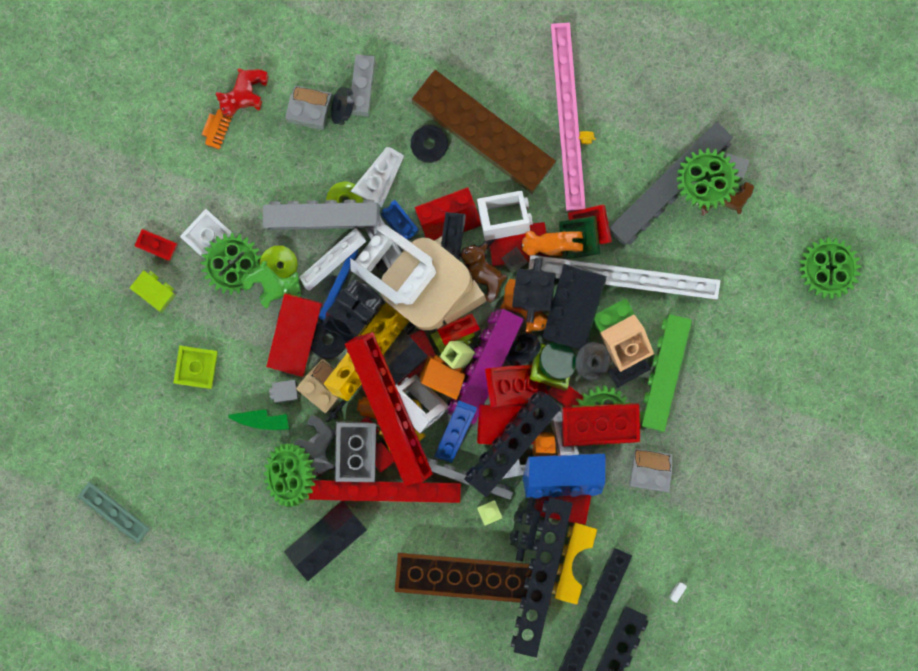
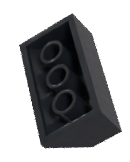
(574, 306)
(325, 541)

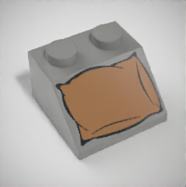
(308, 107)
(651, 470)

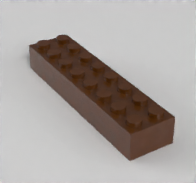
(483, 131)
(464, 577)

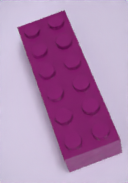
(491, 353)

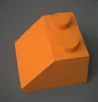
(441, 376)

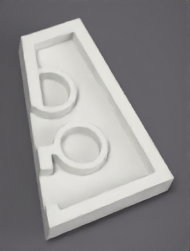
(379, 177)

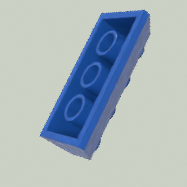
(564, 475)

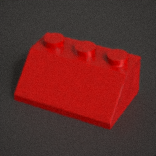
(432, 214)

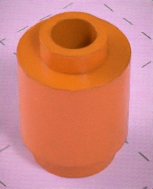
(365, 408)

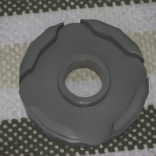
(584, 359)

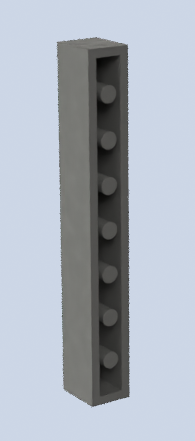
(665, 188)

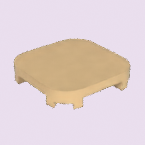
(441, 293)

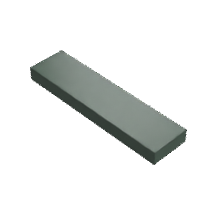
(114, 512)

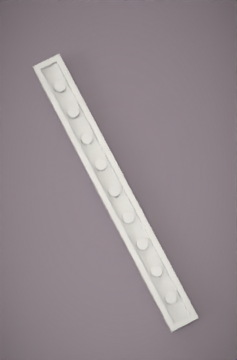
(638, 278)

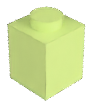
(457, 354)
(489, 513)

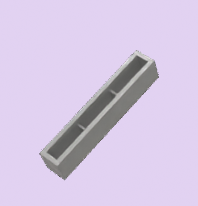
(321, 216)

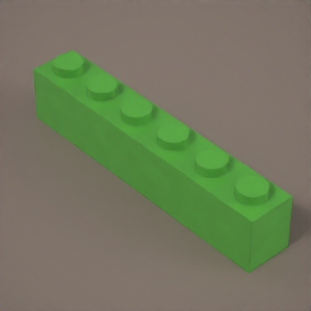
(665, 373)

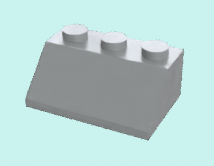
(355, 451)

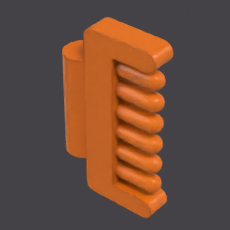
(212, 126)

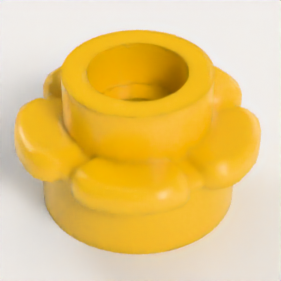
(586, 137)

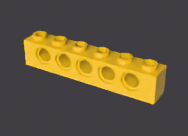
(386, 327)

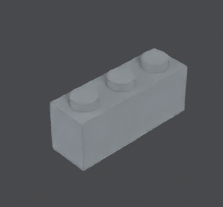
(362, 84)

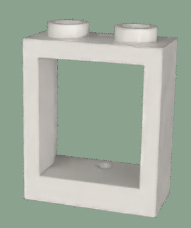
(509, 228)
(427, 397)

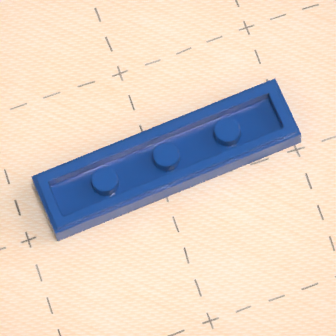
(342, 276)
(455, 431)

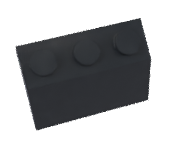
(403, 357)

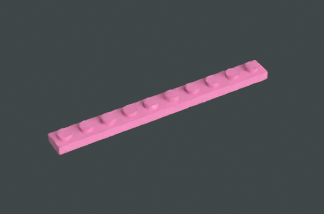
(568, 117)

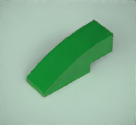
(261, 420)

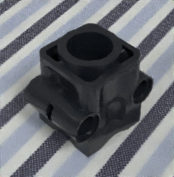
(352, 311)

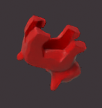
(242, 93)

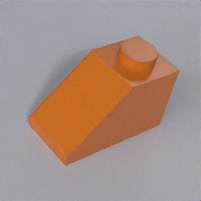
(544, 445)

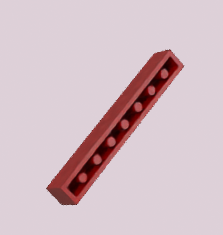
(388, 409)
(385, 491)

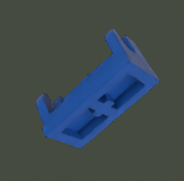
(399, 220)

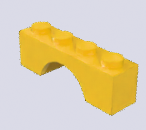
(581, 538)

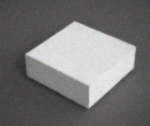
(677, 592)

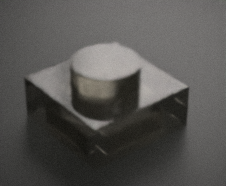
(514, 260)

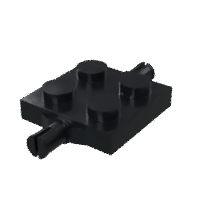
(534, 290)
(525, 528)

